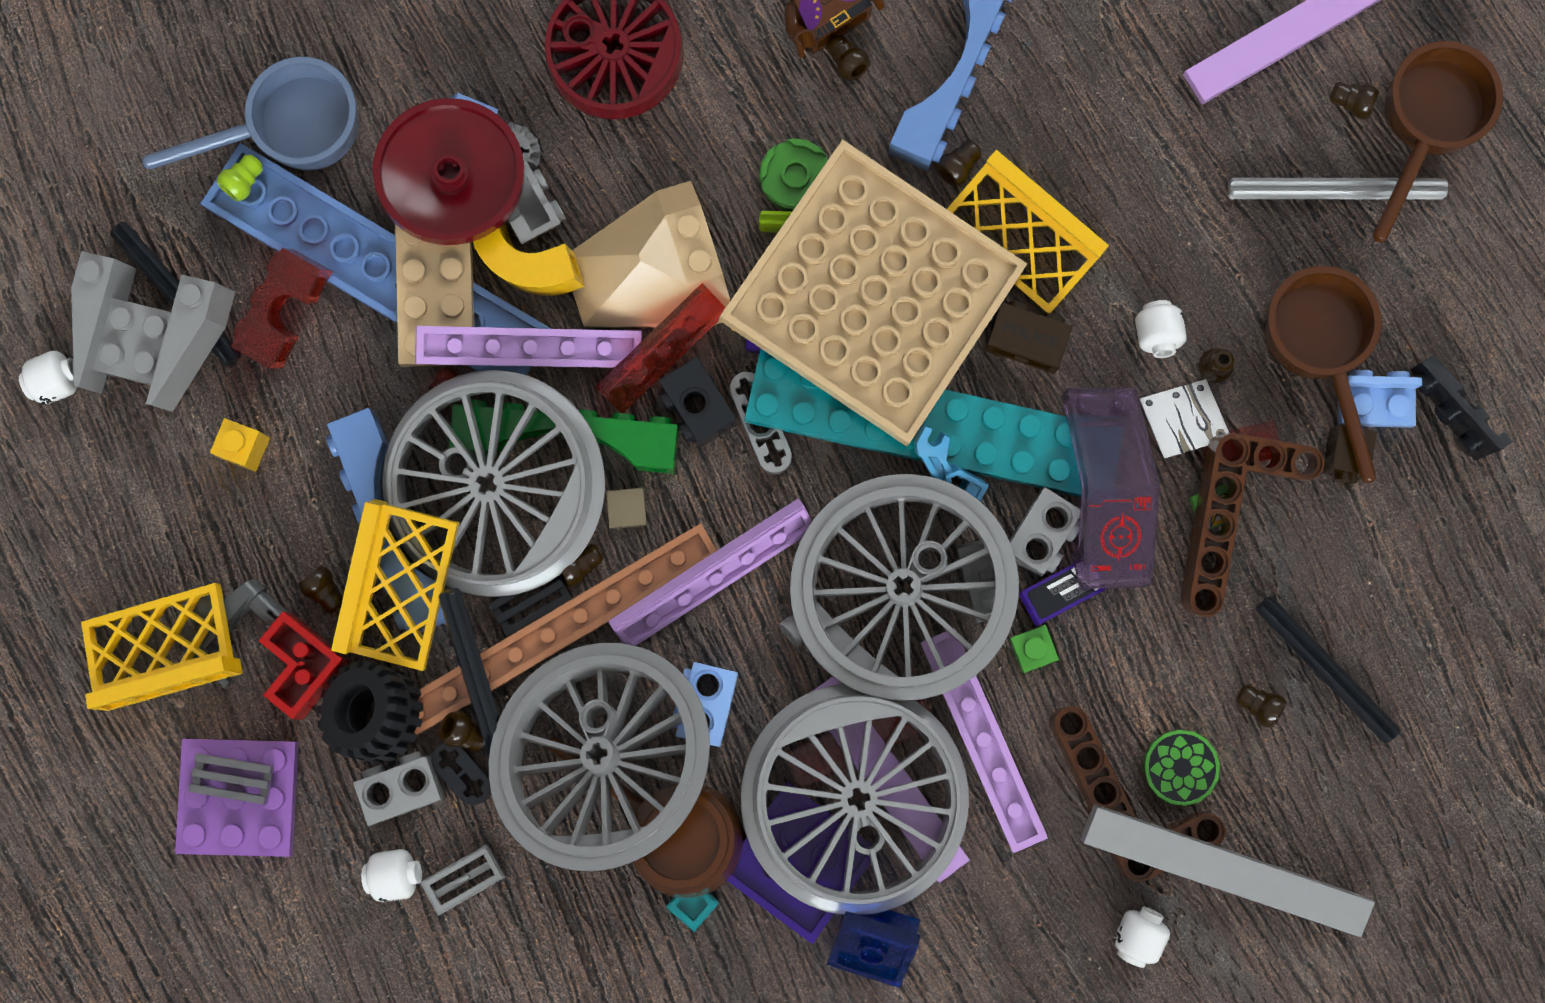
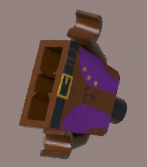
(817, 21)

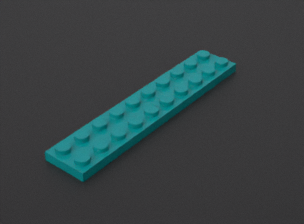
(983, 433)

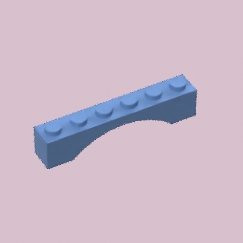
(923, 126)
(362, 451)

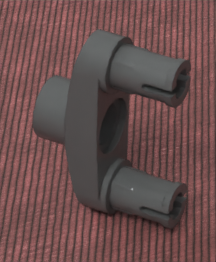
(246, 597)

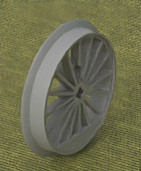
(570, 523)
(842, 654)
(533, 696)
(832, 709)

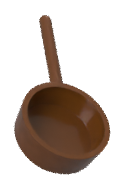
(1437, 105)
(1322, 328)
(699, 852)

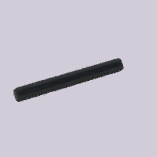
(163, 280)
(470, 663)
(1328, 669)

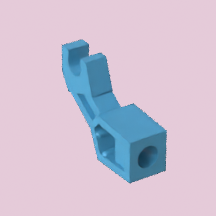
(934, 458)

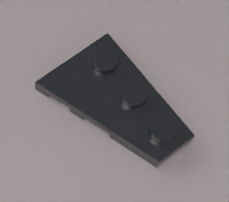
(1465, 419)

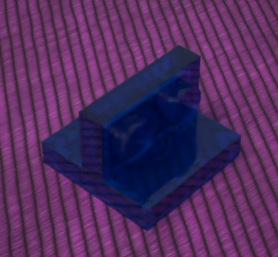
(876, 945)

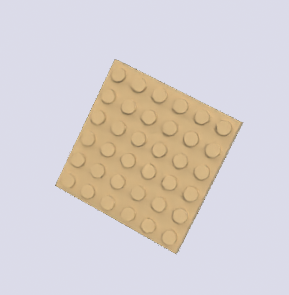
(873, 292)

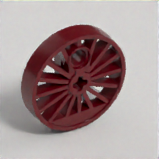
(594, 51)

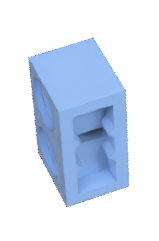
(715, 706)

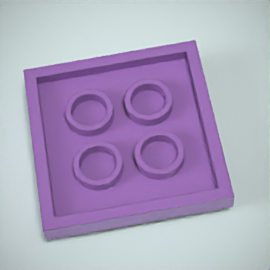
(234, 826)

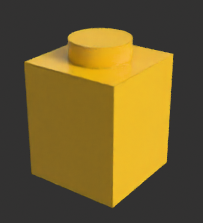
(240, 445)

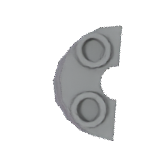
(534, 212)

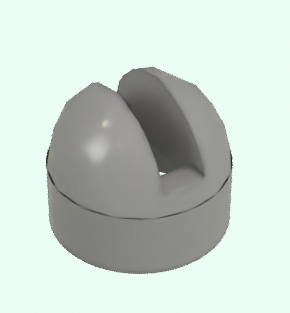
(790, 631)

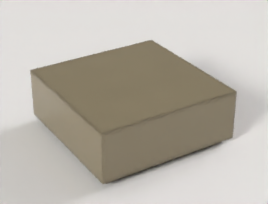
(626, 508)

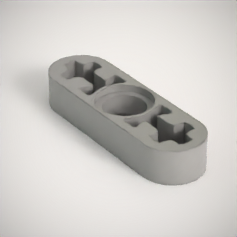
(761, 452)

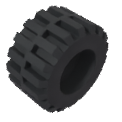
(347, 705)

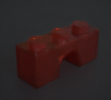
(262, 331)

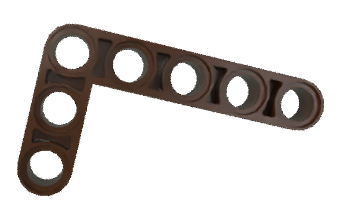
(1228, 508)
(1101, 772)

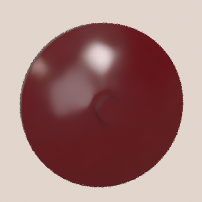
(448, 171)

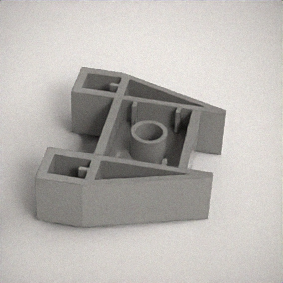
(142, 340)

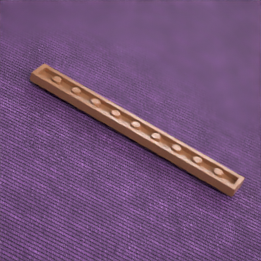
(567, 623)

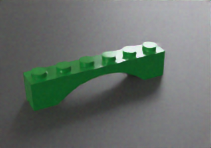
(646, 445)

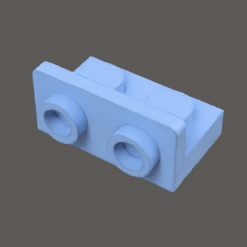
(1383, 399)

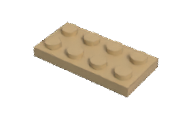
(431, 289)

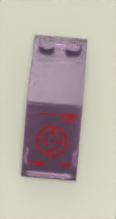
(1117, 488)

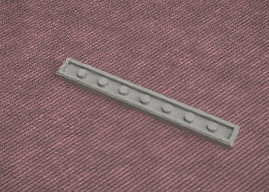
(1226, 870)

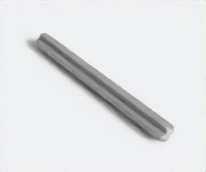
(1332, 188)

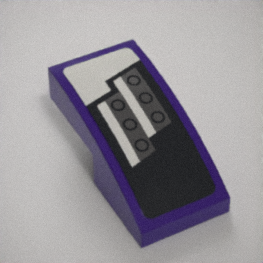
(1055, 595)

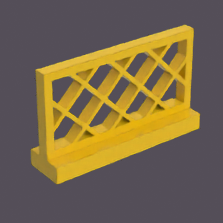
(1048, 211)
(363, 576)
(156, 680)

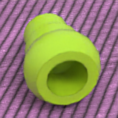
(240, 177)

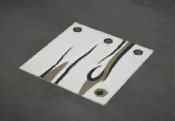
(1184, 418)

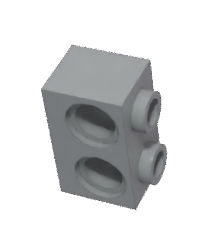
(1035, 528)
(402, 796)

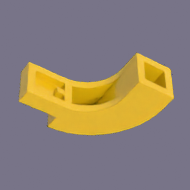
(538, 273)

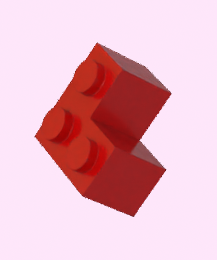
(308, 665)

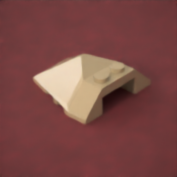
(648, 262)

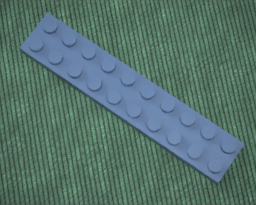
(361, 254)

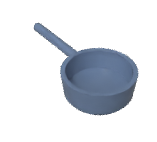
(294, 113)

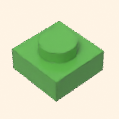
(1034, 649)

